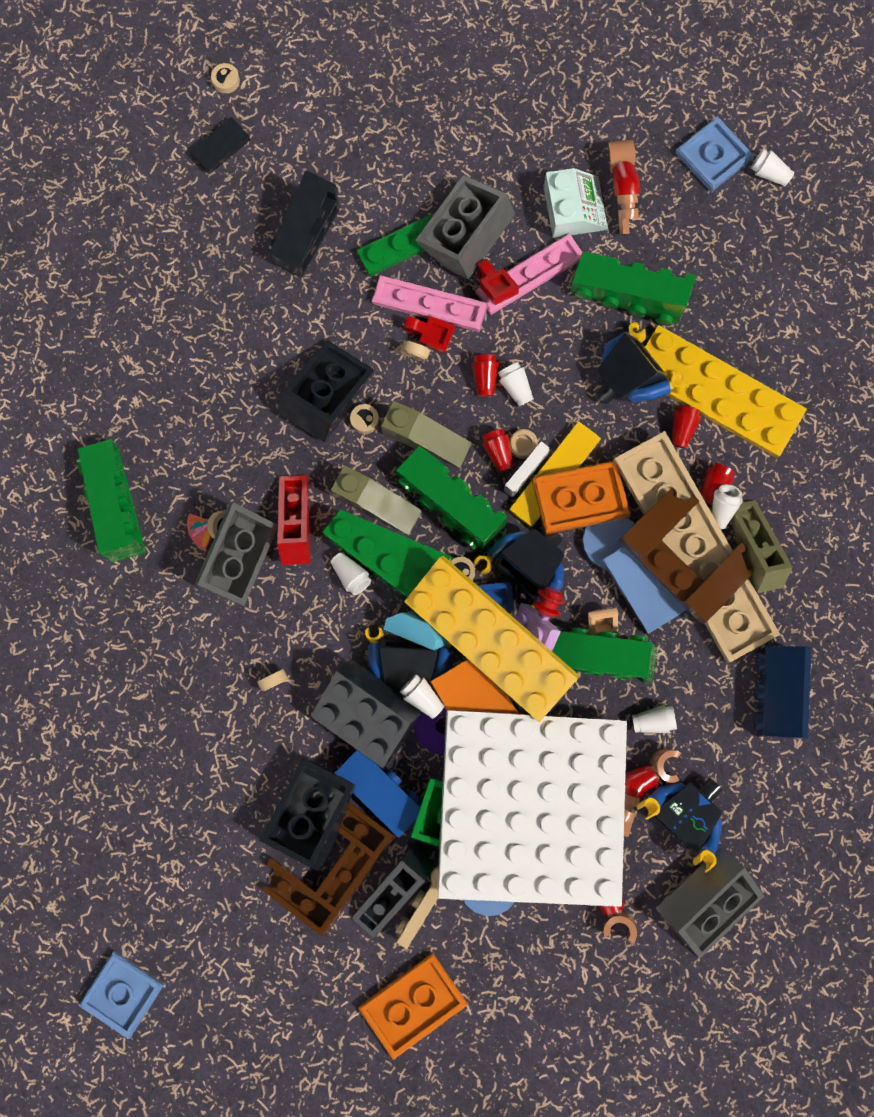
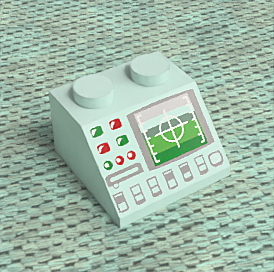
(574, 202)

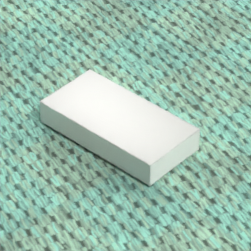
(526, 469)

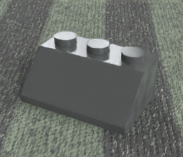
(466, 226)
(236, 554)
(710, 902)

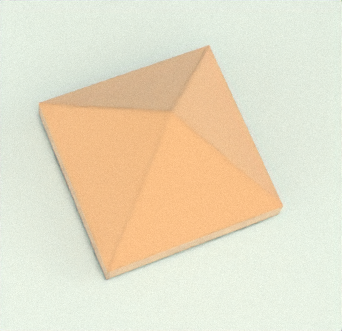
(603, 620)

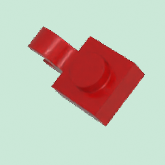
(496, 284)
(434, 334)

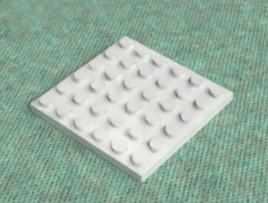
(532, 809)

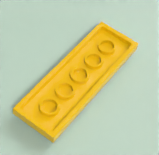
(727, 394)
(491, 638)

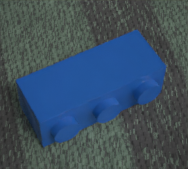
(381, 792)

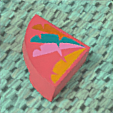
(198, 531)

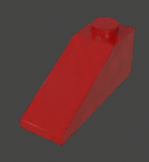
(294, 520)

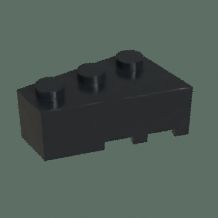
(305, 224)

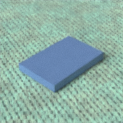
(642, 591)

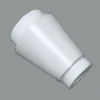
(772, 168)
(516, 383)
(725, 504)
(351, 574)
(421, 695)
(656, 720)

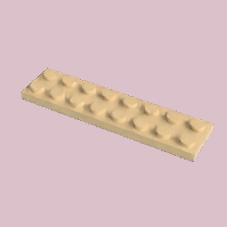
(697, 541)

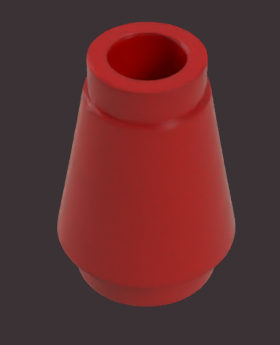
(485, 374)
(684, 425)
(498, 449)
(715, 477)

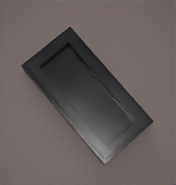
(220, 145)

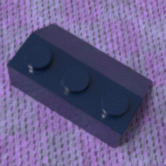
(783, 692)

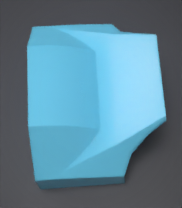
(416, 629)

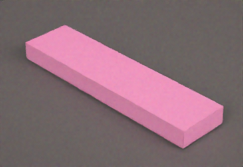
(538, 269)
(429, 302)

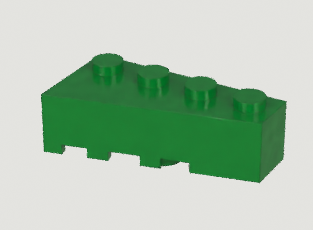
(633, 288)
(451, 499)
(110, 501)
(384, 553)
(607, 654)

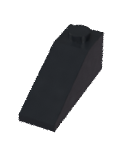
(394, 891)

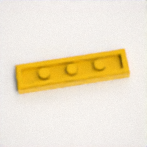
(567, 456)

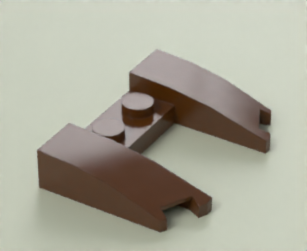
(697, 596)
(324, 906)

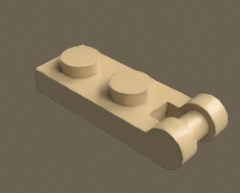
(423, 903)

